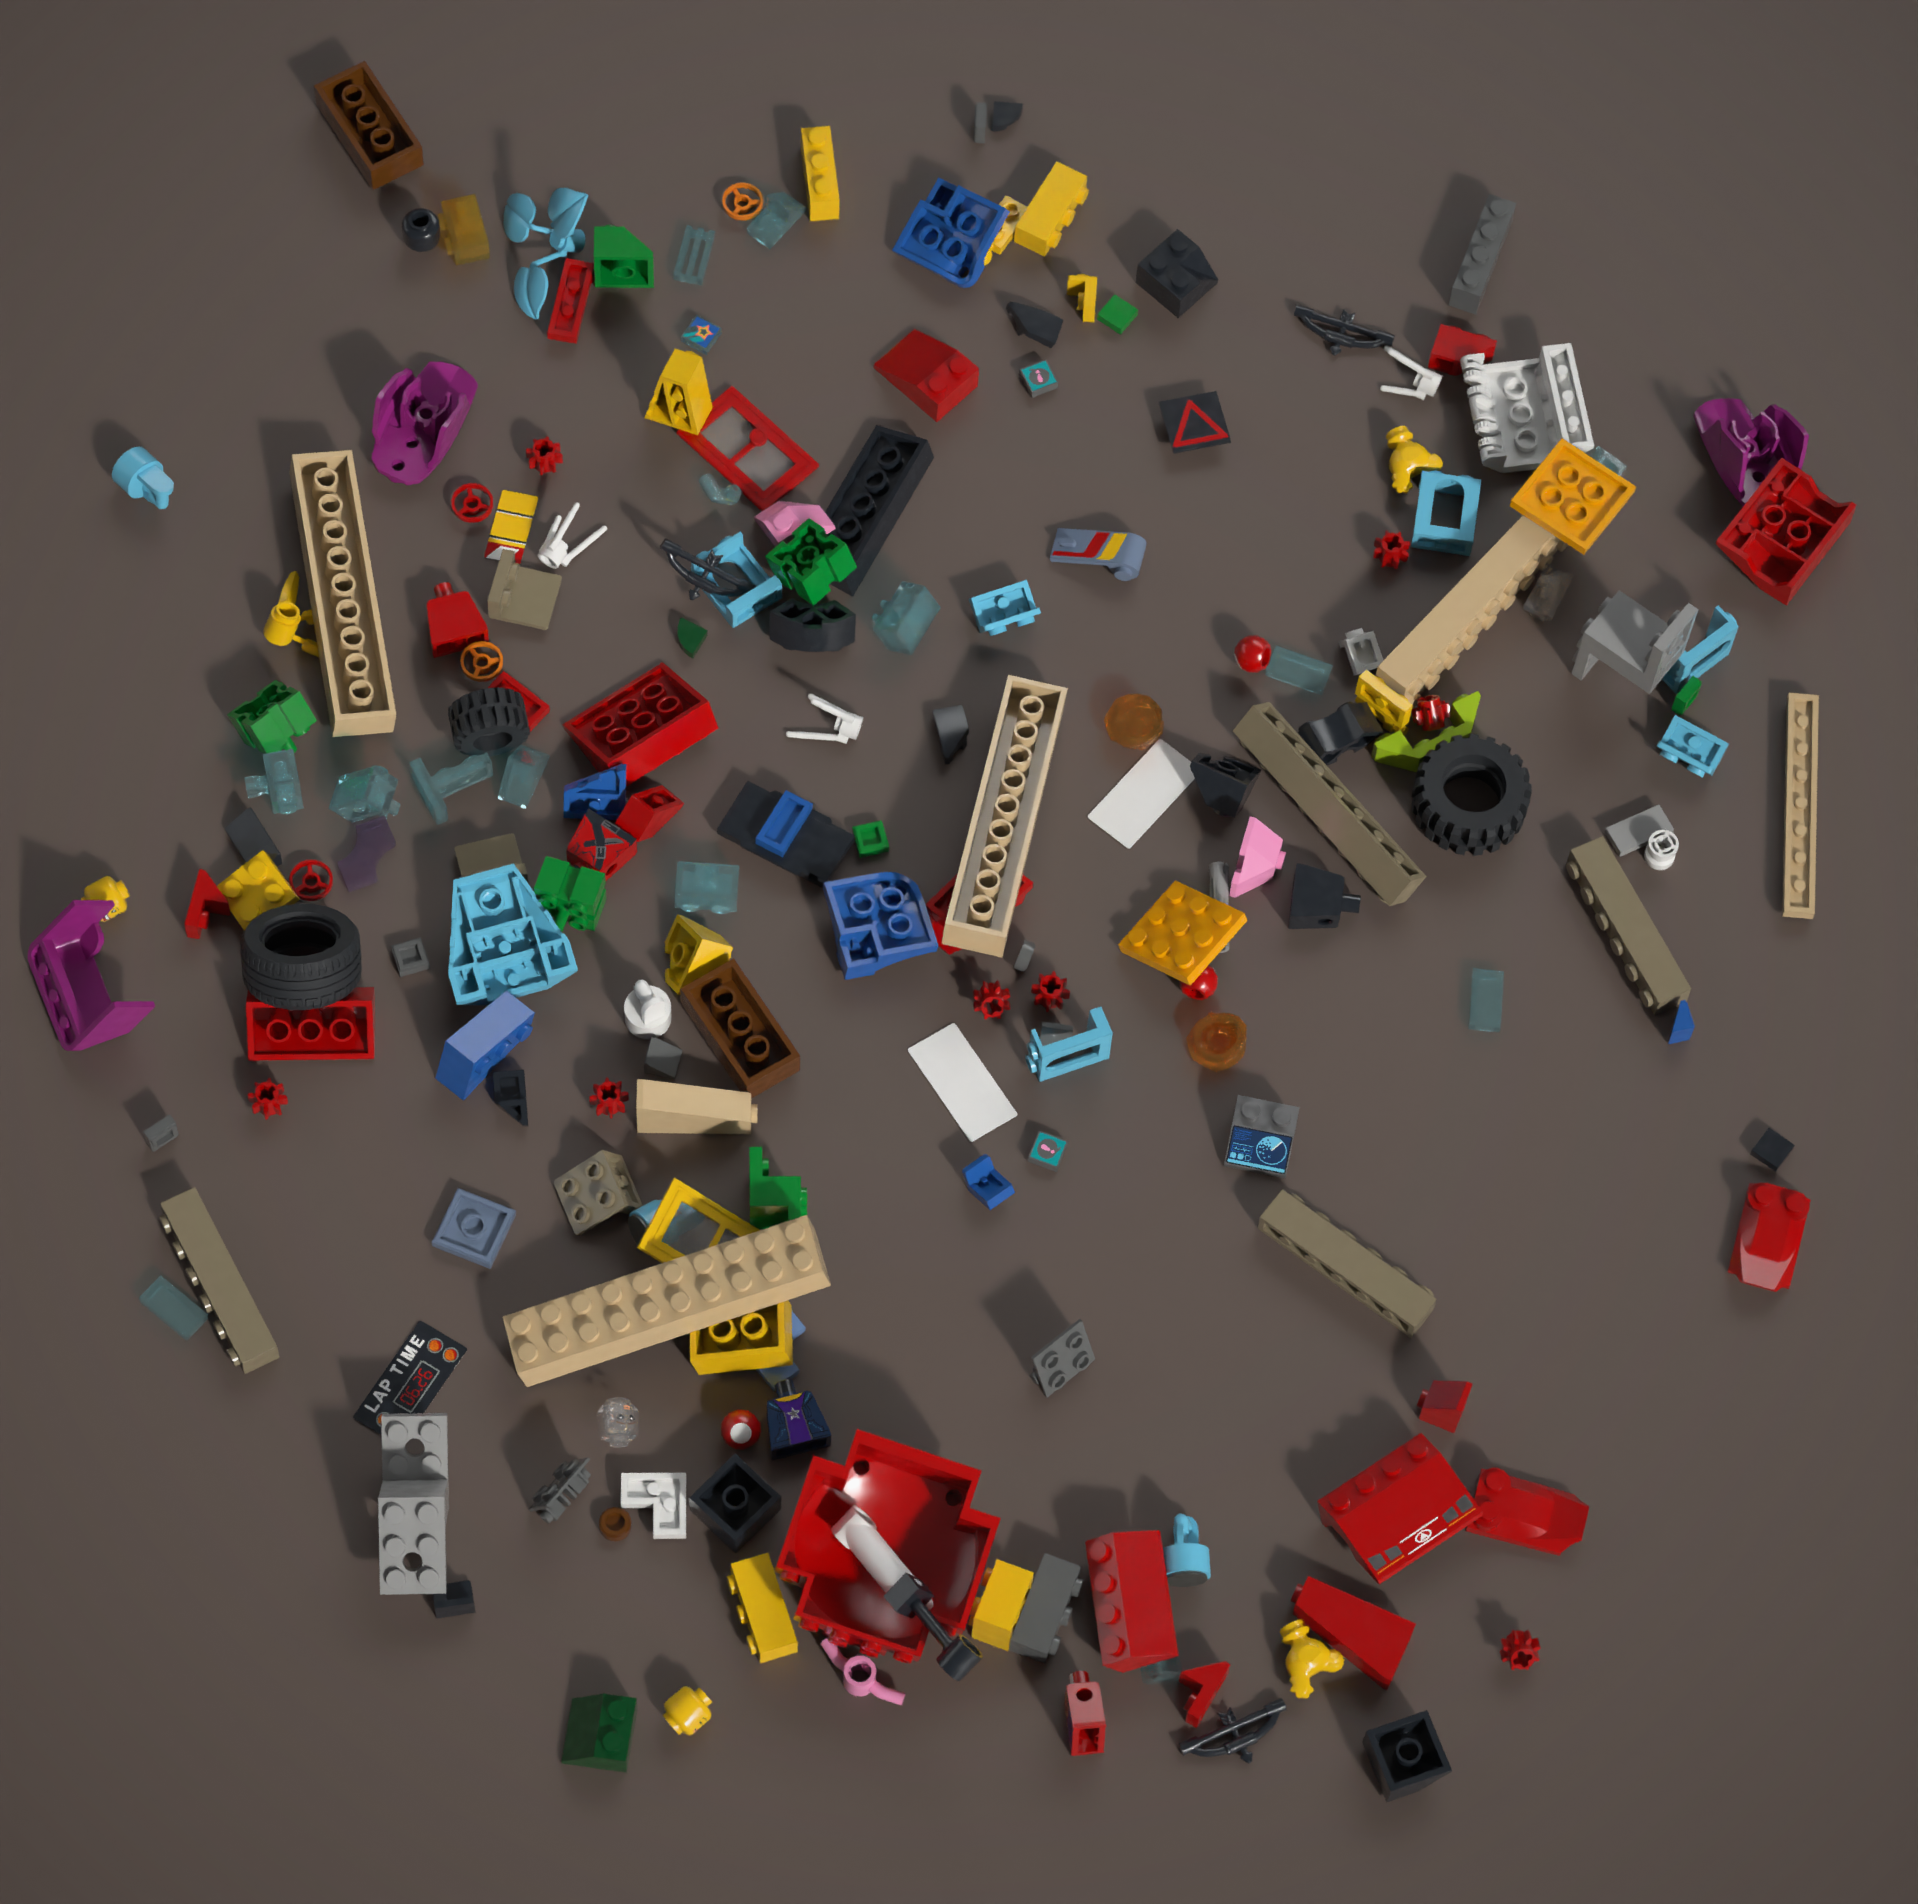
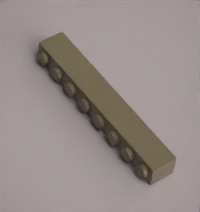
(1329, 804)

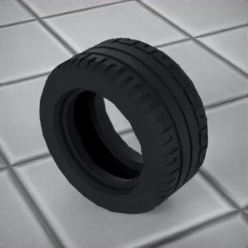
(301, 956)

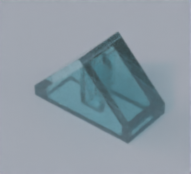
(522, 775)

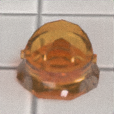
(1134, 721)
(1218, 1041)

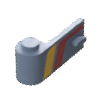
(1117, 550)

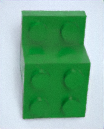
(773, 1197)

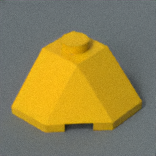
(693, 952)

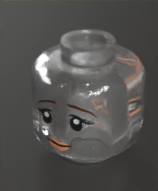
(618, 1422)

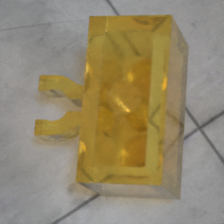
(464, 229)

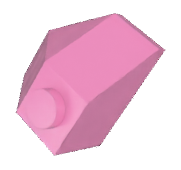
(785, 517)
(1257, 858)

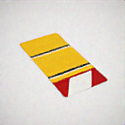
(511, 525)

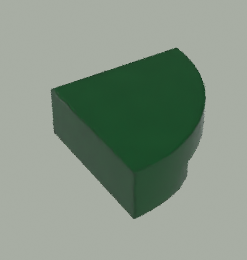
(690, 636)

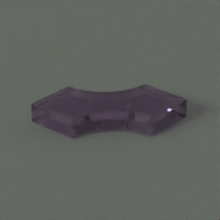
(373, 841)

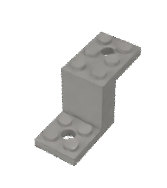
(1633, 641)
(413, 1504)

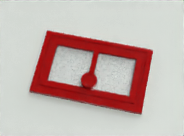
(750, 450)

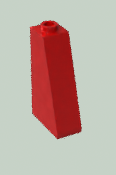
(1357, 1629)

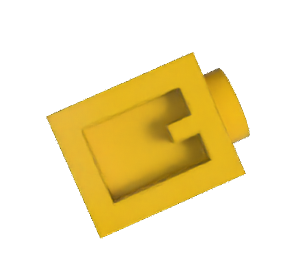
(1085, 288)

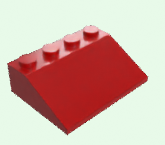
(643, 723)

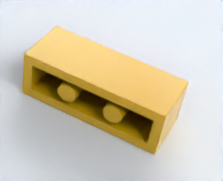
(820, 173)
(1051, 209)
(762, 1608)

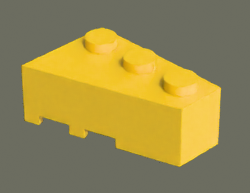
(681, 393)

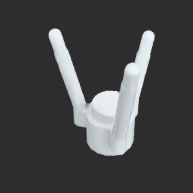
(1425, 380)
(554, 549)
(846, 723)

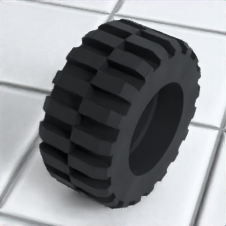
(1477, 760)

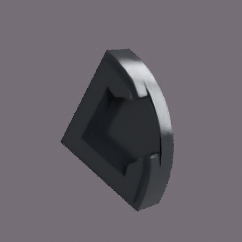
(1005, 114)

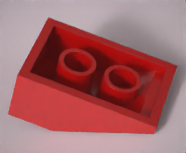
(929, 373)

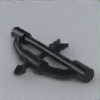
(1344, 324)
(700, 581)
(1241, 1742)

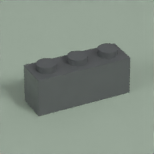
(1046, 1608)

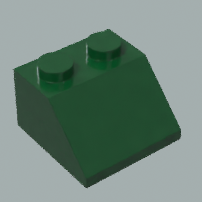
(600, 1732)

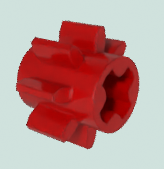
(544, 463)
(1391, 557)
(1431, 712)
(1050, 982)
(991, 999)
(607, 1090)
(267, 1106)
(1520, 1649)

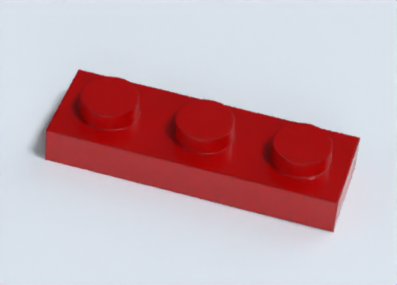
(570, 301)

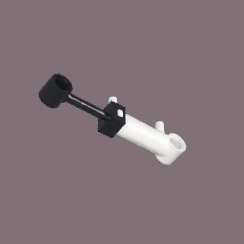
(903, 1590)

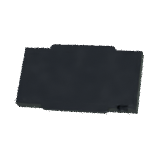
(813, 852)

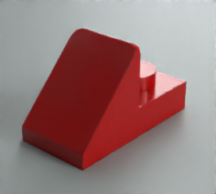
(204, 900)
(1206, 1682)

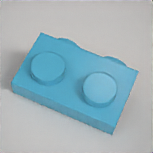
(1003, 607)
(1692, 746)

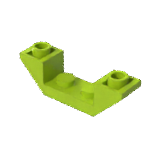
(1397, 752)

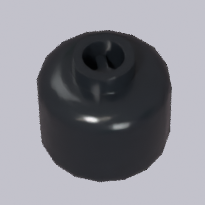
(421, 230)

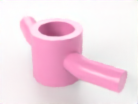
(861, 1663)

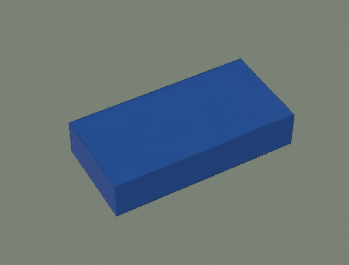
(784, 823)

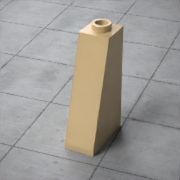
(692, 1109)

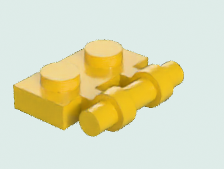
(1384, 702)

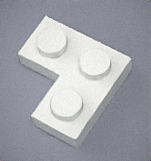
(664, 1494)

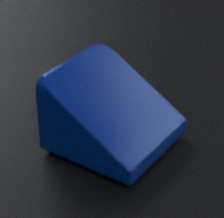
(1682, 1025)

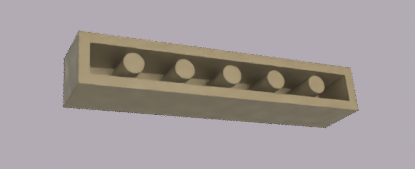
(1628, 926)
(1347, 1263)
(219, 1280)

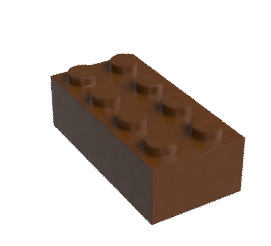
(368, 125)
(740, 1029)

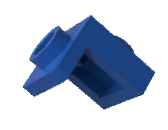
(986, 1182)

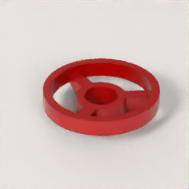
(472, 498)
(311, 875)

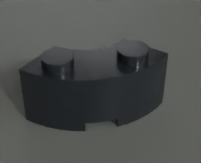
(812, 627)
(1347, 729)

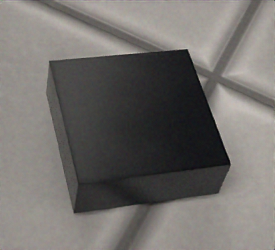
(1772, 1149)

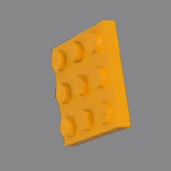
(1572, 496)
(1182, 932)

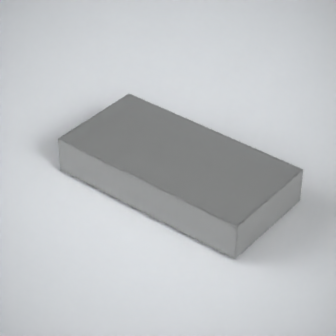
(1636, 830)

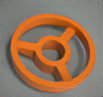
(742, 197)
(478, 657)

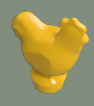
(1408, 459)
(1307, 1658)

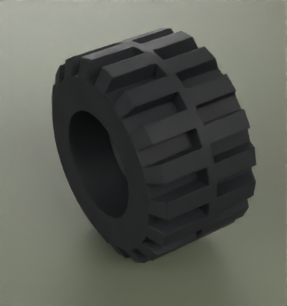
(488, 722)

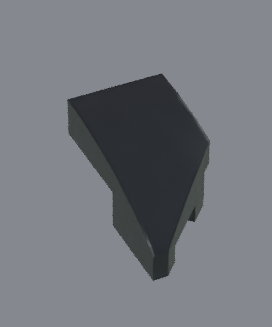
(1035, 323)
(951, 729)
(511, 1094)

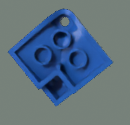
(951, 233)
(877, 922)

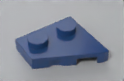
(599, 792)

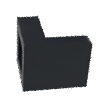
(456, 1601)

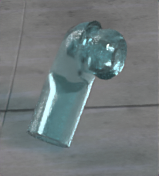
(718, 494)

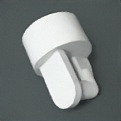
(647, 1011)

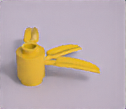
(286, 617)

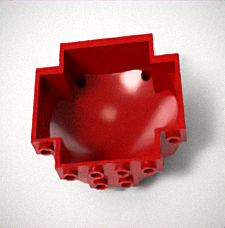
(924, 1518)

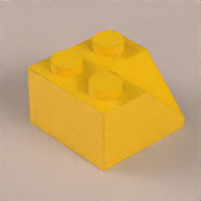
(1001, 1604)

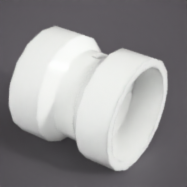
(1658, 856)

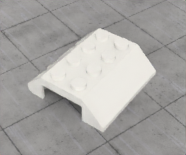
(1526, 407)

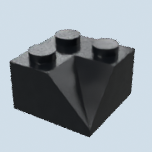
(1176, 273)
(735, 1503)
(1406, 1755)

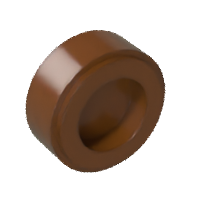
(615, 1524)

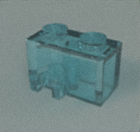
(905, 617)
(280, 782)
(365, 794)
(707, 887)

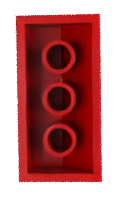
(321, 1033)
(1131, 1599)

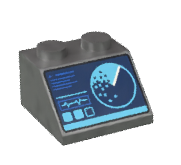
(1261, 1136)

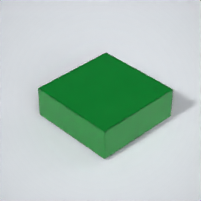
(1117, 314)
(1686, 696)
(870, 839)

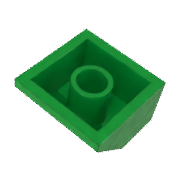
(621, 259)

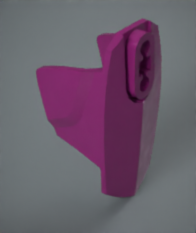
(421, 414)
(1746, 445)

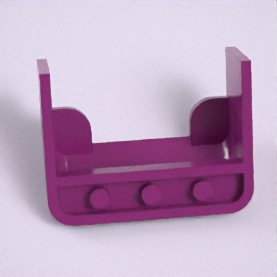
(72, 982)

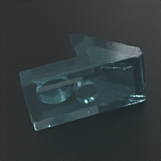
(776, 219)

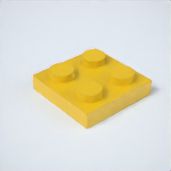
(256, 889)

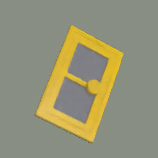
(688, 1224)

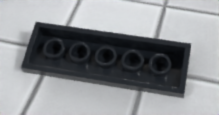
(876, 496)

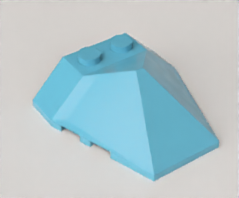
(503, 939)

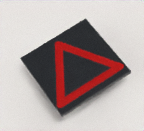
(1194, 422)

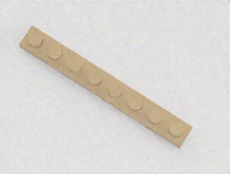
(1800, 806)

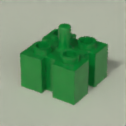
(811, 561)
(273, 718)
(571, 894)

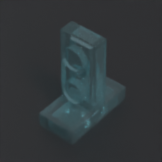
(448, 781)

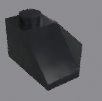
(1224, 782)

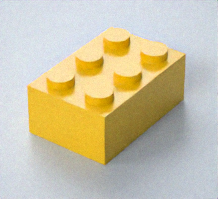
(745, 1342)

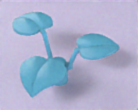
(564, 211)

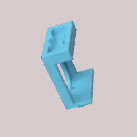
(1445, 538)
(765, 594)
(1719, 635)
(1097, 1037)

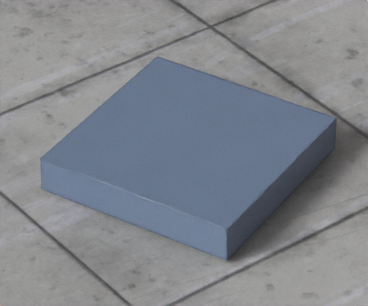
(474, 1228)

